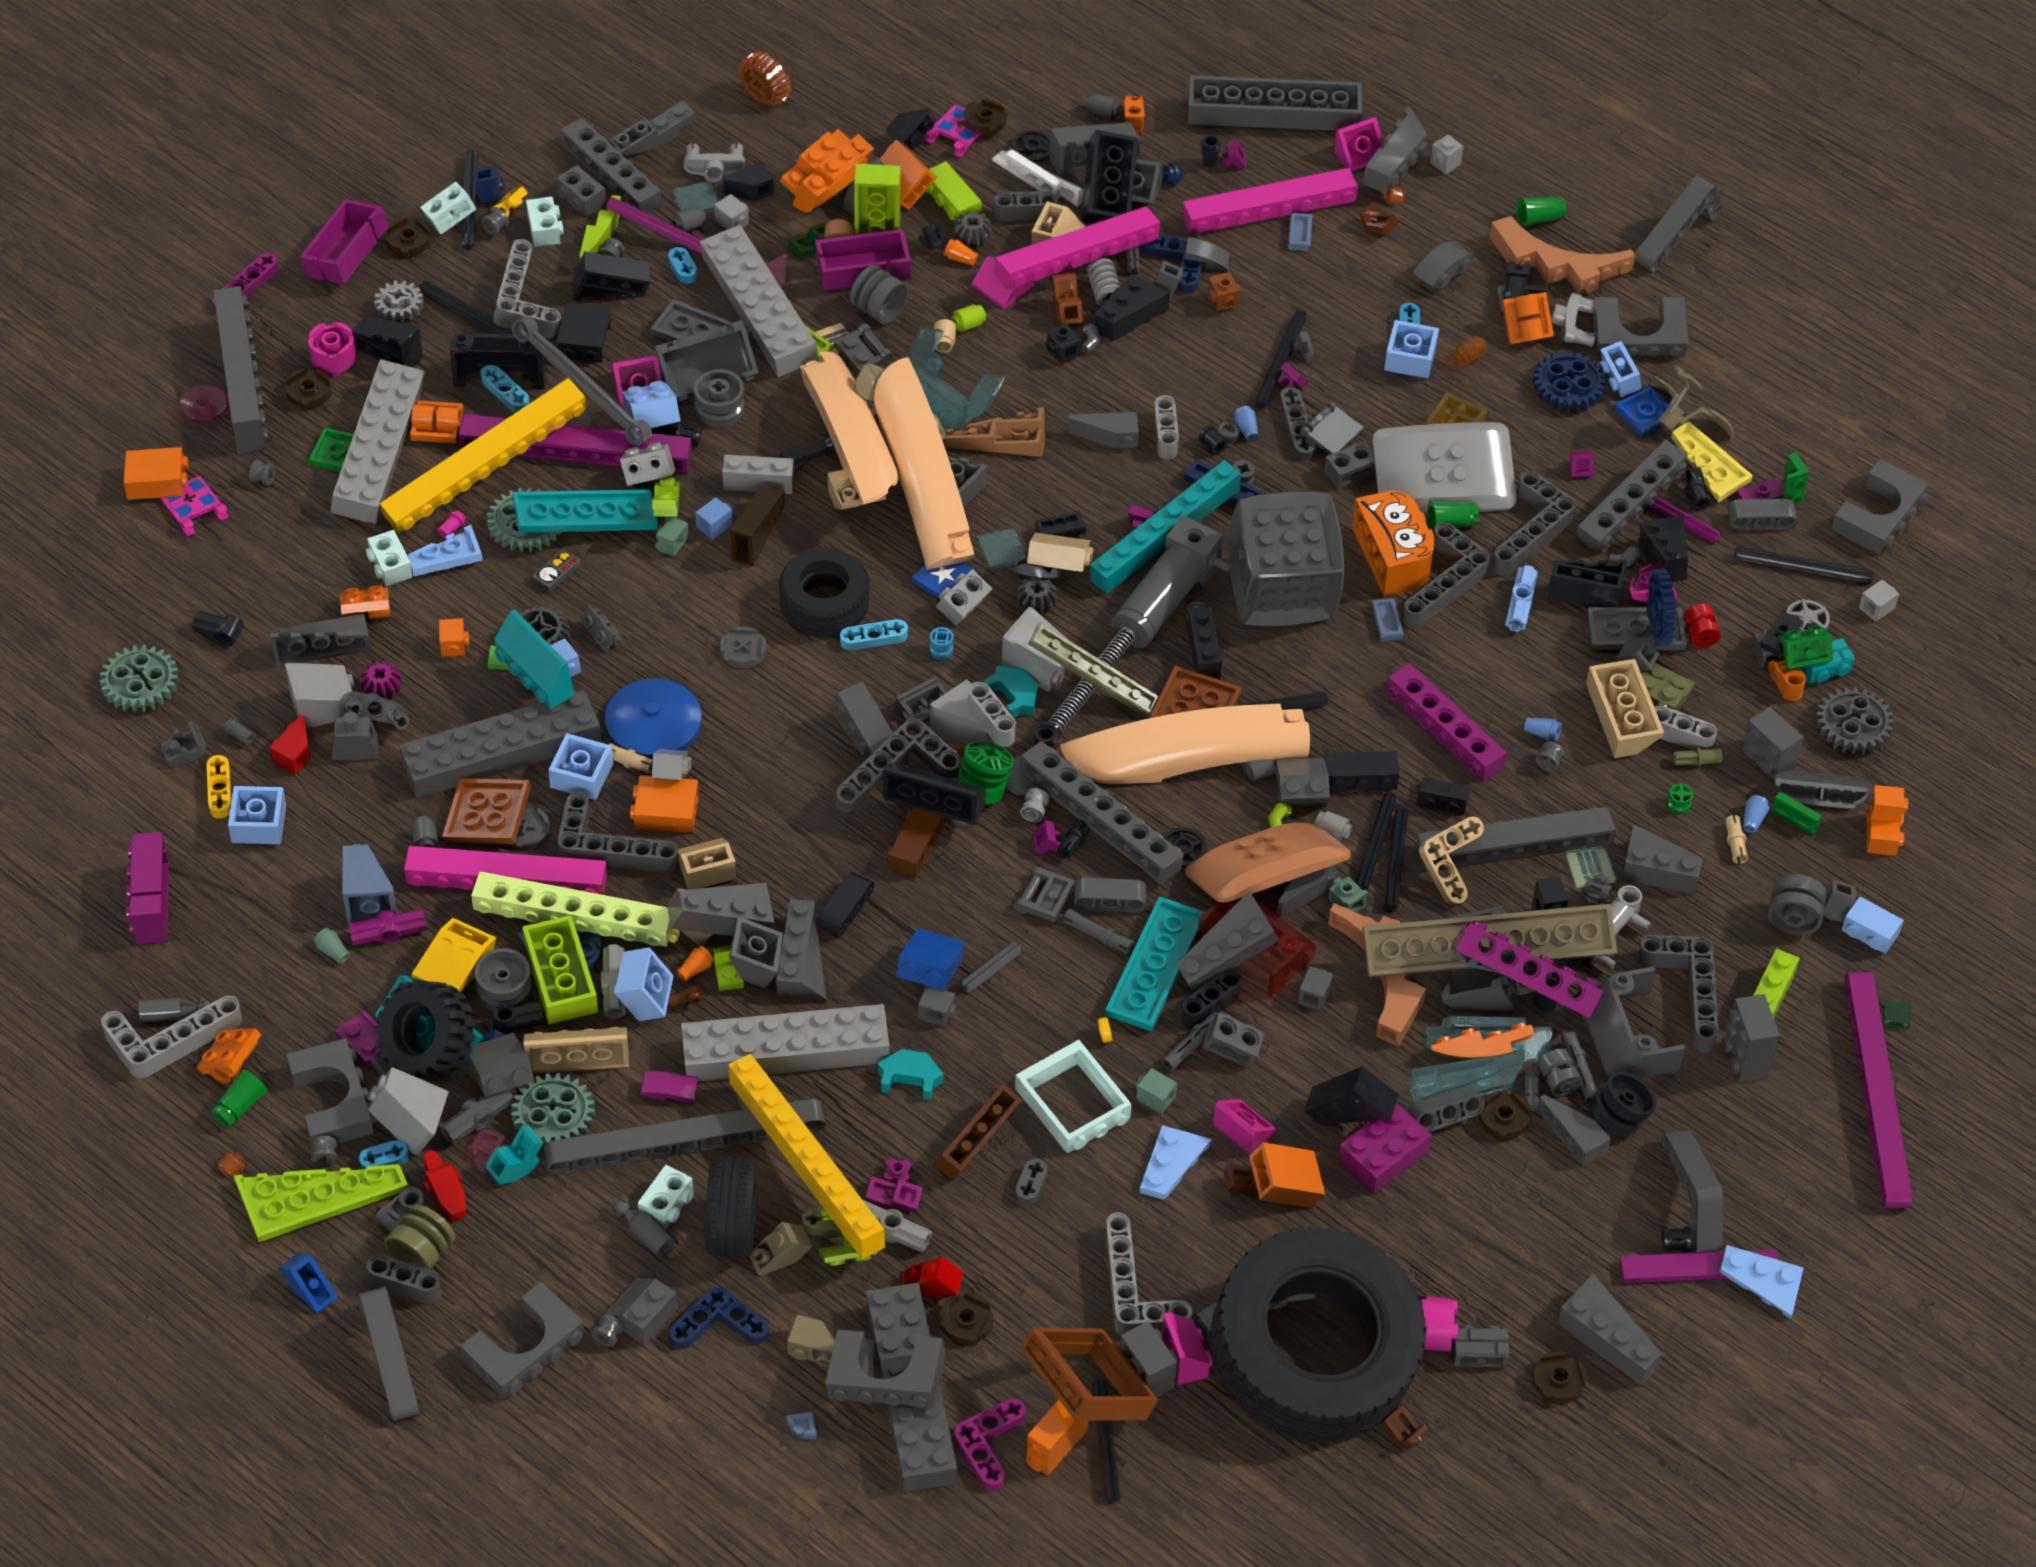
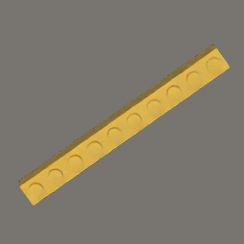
(483, 456)
(807, 1156)

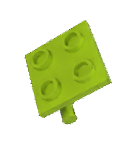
(837, 1254)

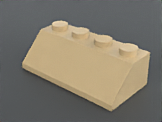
(1624, 707)
(577, 1050)

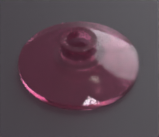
(203, 402)

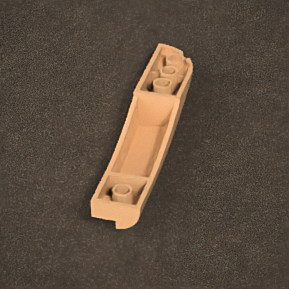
(850, 426)
(922, 466)
(1189, 742)

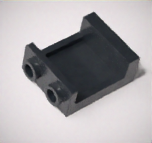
(583, 332)

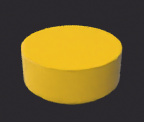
(1104, 1030)

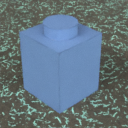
(714, 518)

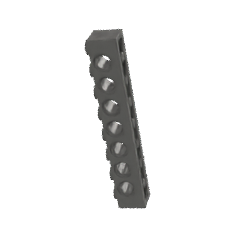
(1101, 812)

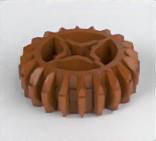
(764, 78)

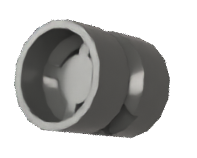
(1560, 1073)

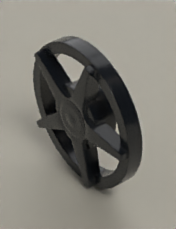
(1032, 145)
(1186, 845)

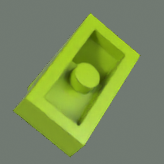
(726, 974)

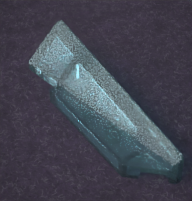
(1453, 1025)
(1480, 1075)

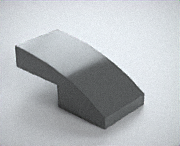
(1203, 251)

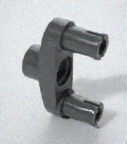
(386, 712)

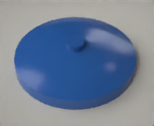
(653, 717)

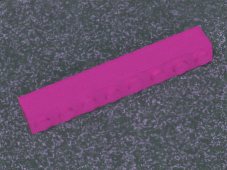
(1269, 201)
(1076, 248)
(461, 869)

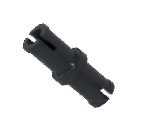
(1074, 838)

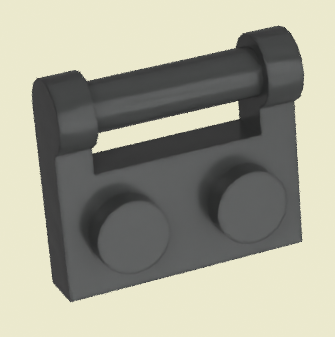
(857, 353)
(1051, 897)

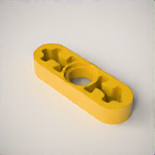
(224, 794)

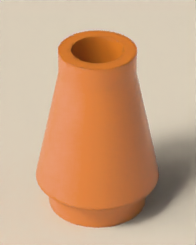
(959, 252)
(696, 962)

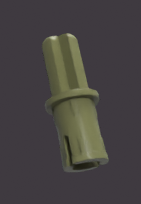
(1698, 757)

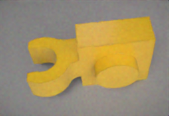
(511, 199)

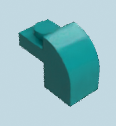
(516, 1160)

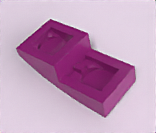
(670, 1085)
(897, 1196)

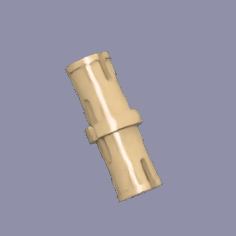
(631, 759)
(1736, 839)

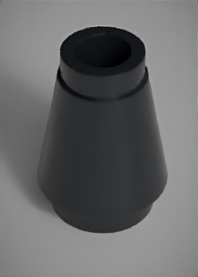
(1210, 149)

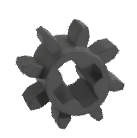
(1597, 890)

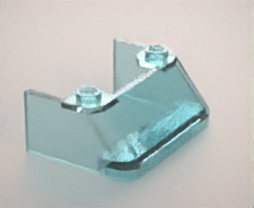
(944, 400)

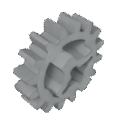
(398, 301)

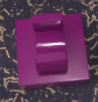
(1234, 155)
(1292, 376)
(1581, 464)
(1138, 516)
(1045, 838)

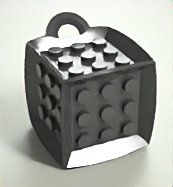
(1286, 558)

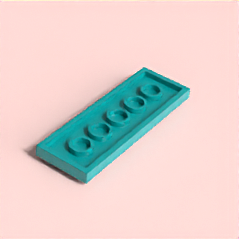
(584, 510)
(1153, 965)

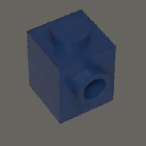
(488, 184)

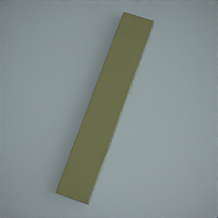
(1093, 670)

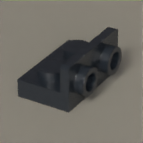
(1443, 796)

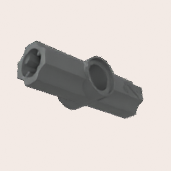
(475, 1114)

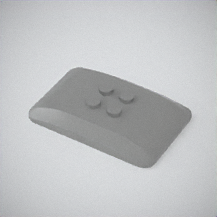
(1447, 464)

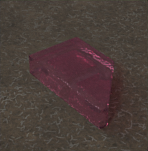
(778, 269)
(483, 1148)

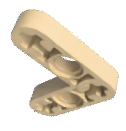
(1442, 850)

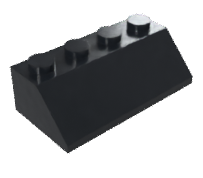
(1109, 176)
(933, 793)

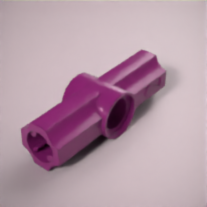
(387, 927)

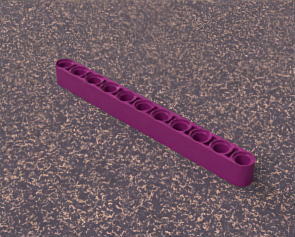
(1878, 1090)

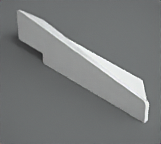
(1038, 177)

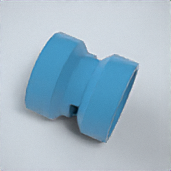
(941, 643)

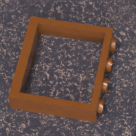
(1044, 1350)

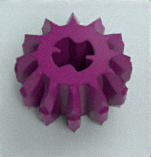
(381, 679)

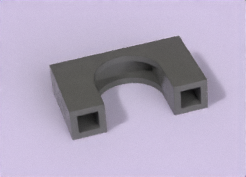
(1668, 340)
(1876, 530)
(334, 1063)
(509, 1371)
(913, 1387)

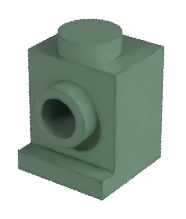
(671, 535)
(1347, 894)

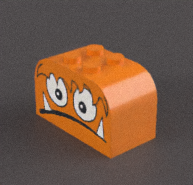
(1394, 541)

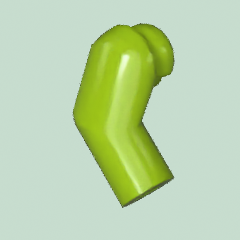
(1279, 811)

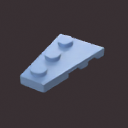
(450, 553)
(1170, 1160)
(1767, 1277)

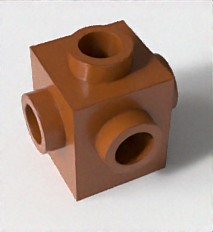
(1223, 291)

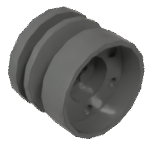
(879, 294)

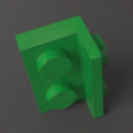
(1794, 479)
(1806, 647)

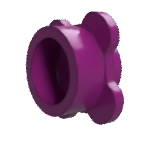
(894, 1176)

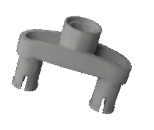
(713, 165)
(1566, 318)

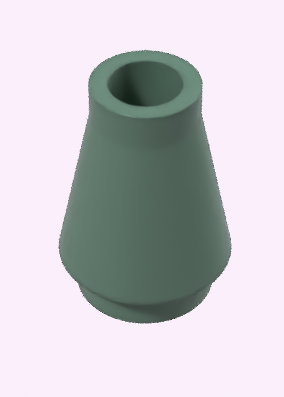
(330, 944)

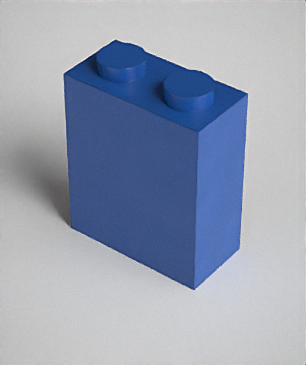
(930, 959)

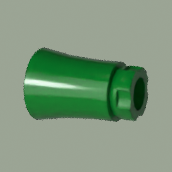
(1539, 210)
(1457, 514)
(239, 1098)

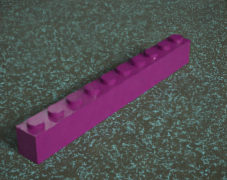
(581, 443)

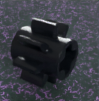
(932, 235)

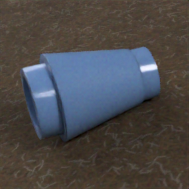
(1246, 421)
(1544, 728)
(1755, 812)

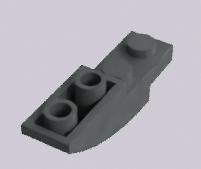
(651, 134)

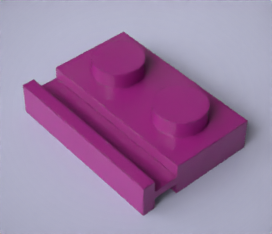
(362, 1035)

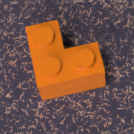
(1885, 819)

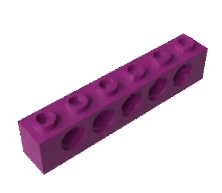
(1446, 722)
(1582, 1002)

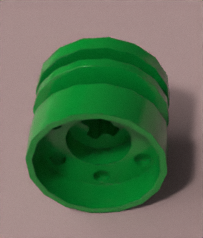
(987, 767)

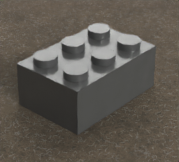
(1751, 1038)

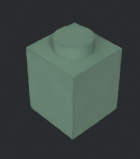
(1156, 1090)

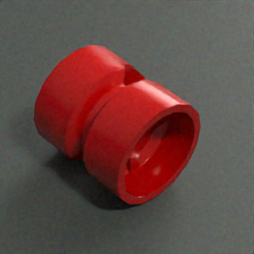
(1702, 626)

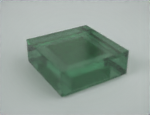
(1897, 1014)

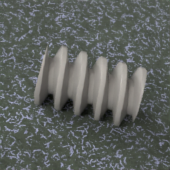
(1102, 280)

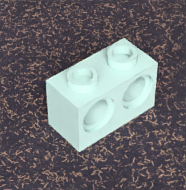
(448, 208)
(543, 221)
(389, 558)
(661, 1195)

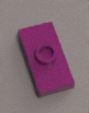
(1764, 490)

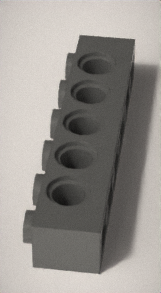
(610, 166)
(1635, 485)

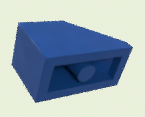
(308, 1281)

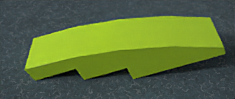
(604, 229)

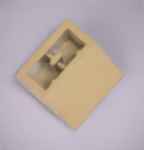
(1053, 222)
(843, 492)
(707, 863)

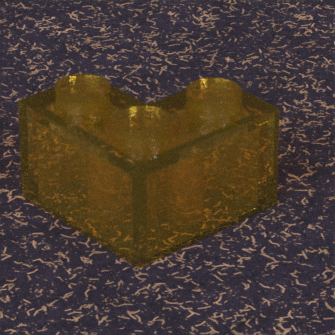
(1456, 410)

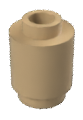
(947, 339)

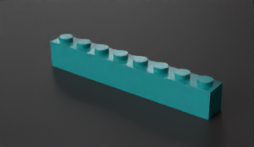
(1150, 536)

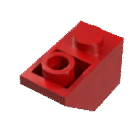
(292, 747)
(936, 1278)

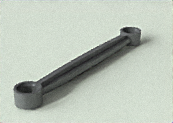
(581, 380)

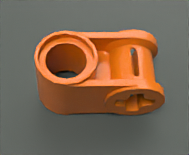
(1789, 681)

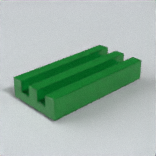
(1796, 813)

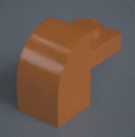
(1066, 299)

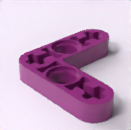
(981, 1434)

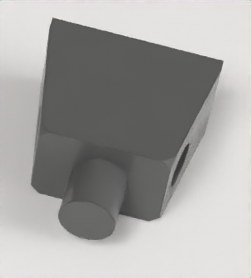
(354, 738)

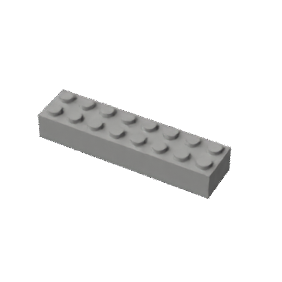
(759, 300)
(377, 442)
(787, 1041)

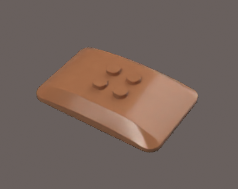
(1265, 860)

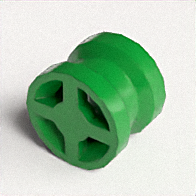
(1684, 794)

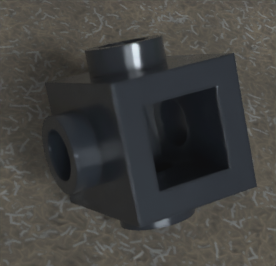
(1063, 343)

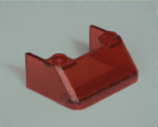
(1291, 946)

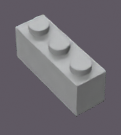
(752, 472)

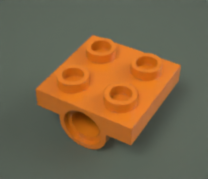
(1527, 318)
(436, 421)
(372, 600)
(229, 1053)

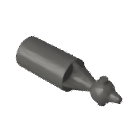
(168, 1009)
(645, 1228)

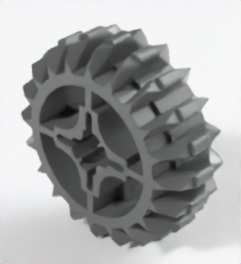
(547, 623)

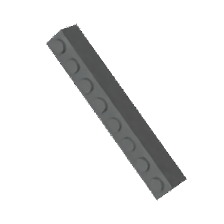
(1529, 837)

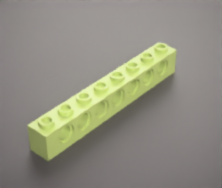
(582, 903)

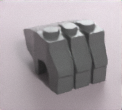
(184, 747)

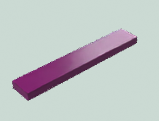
(1677, 1266)

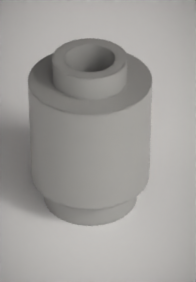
(1334, 824)

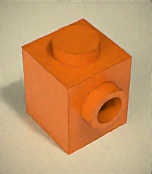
(453, 637)

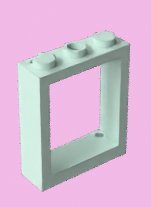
(1057, 1064)

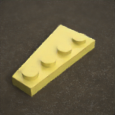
(1720, 470)

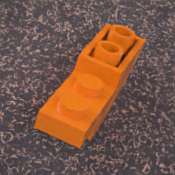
(1472, 1046)

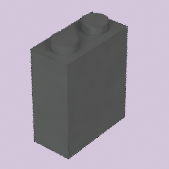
(500, 1064)

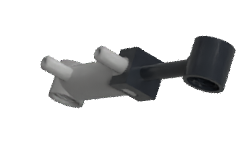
(1624, 909)

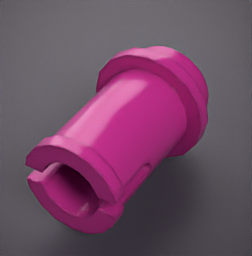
(455, 520)

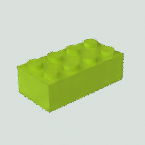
(876, 198)
(560, 969)

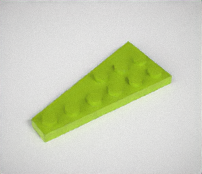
(305, 1197)

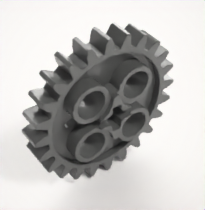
(1854, 720)

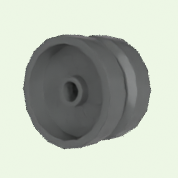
(719, 398)
(1797, 904)
(503, 978)

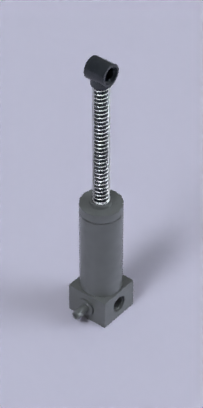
(1189, 558)

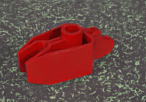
(444, 1186)

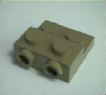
(1667, 687)

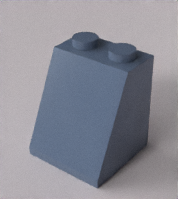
(365, 885)

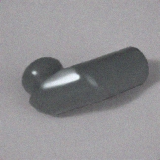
(1093, 338)
(1631, 554)

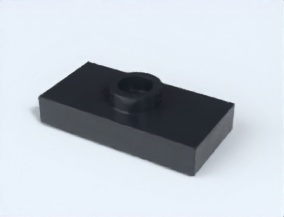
(1062, 525)
(1784, 623)

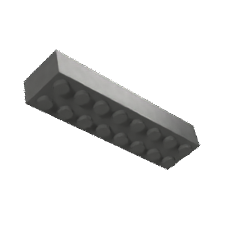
(1273, 103)
(240, 370)
(496, 744)
(918, 1434)

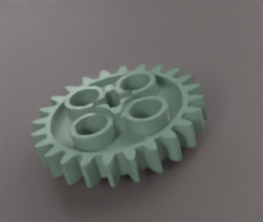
(504, 526)
(128, 689)
(553, 1109)

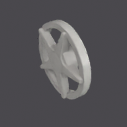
(1808, 615)

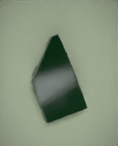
(805, 244)

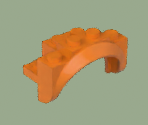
(825, 169)

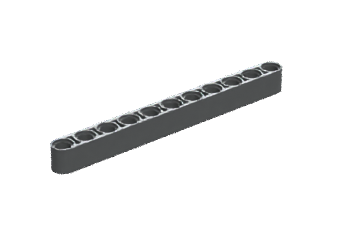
(668, 1139)

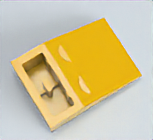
(454, 955)

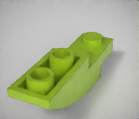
(666, 497)

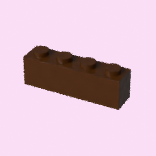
(914, 841)
(977, 1132)

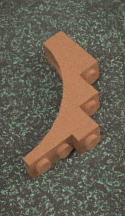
(1555, 264)
(1402, 997)

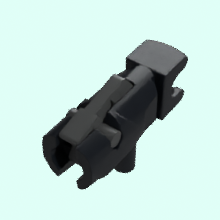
(1518, 284)

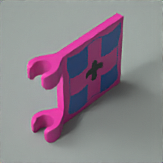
(953, 127)
(196, 501)

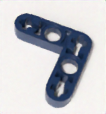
(1165, 252)
(719, 1311)

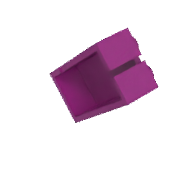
(344, 241)
(844, 258)
(148, 888)

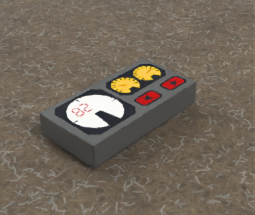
(556, 570)

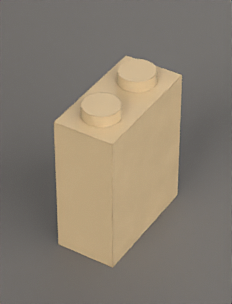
(1059, 552)

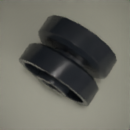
(1622, 1104)

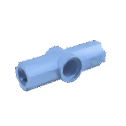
(1521, 598)

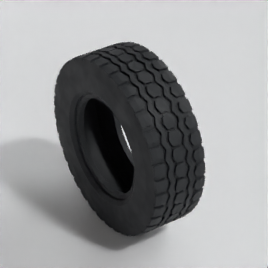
(1349, 1273)

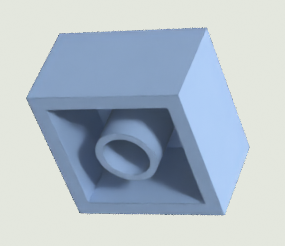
(1411, 349)
(652, 404)
(581, 766)
(257, 815)
(643, 984)

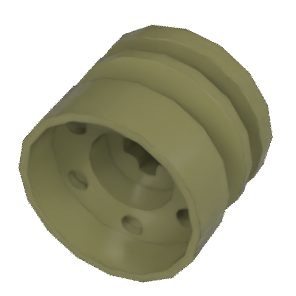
(420, 1237)

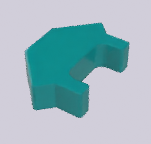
(1017, 687)
(911, 1069)

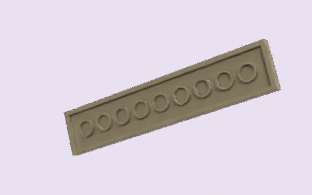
(1428, 944)

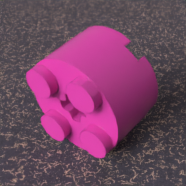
(332, 348)
(1439, 1322)

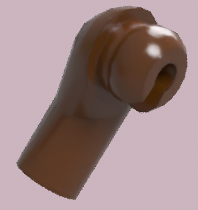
(689, 995)

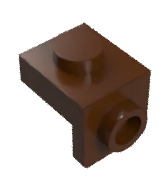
(1375, 221)
(1240, 1179)
(1403, 1427)

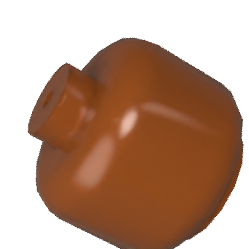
(1393, 197)
(231, 1164)

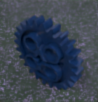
(1569, 381)
(1661, 607)

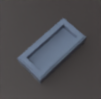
(1300, 232)
(1387, 620)

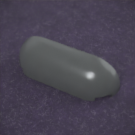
(1823, 788)

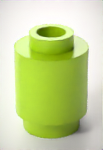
(969, 317)

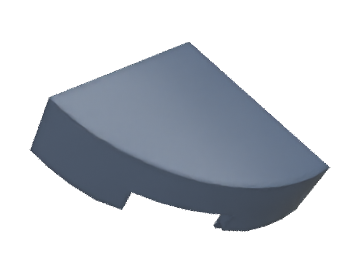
(802, 1425)

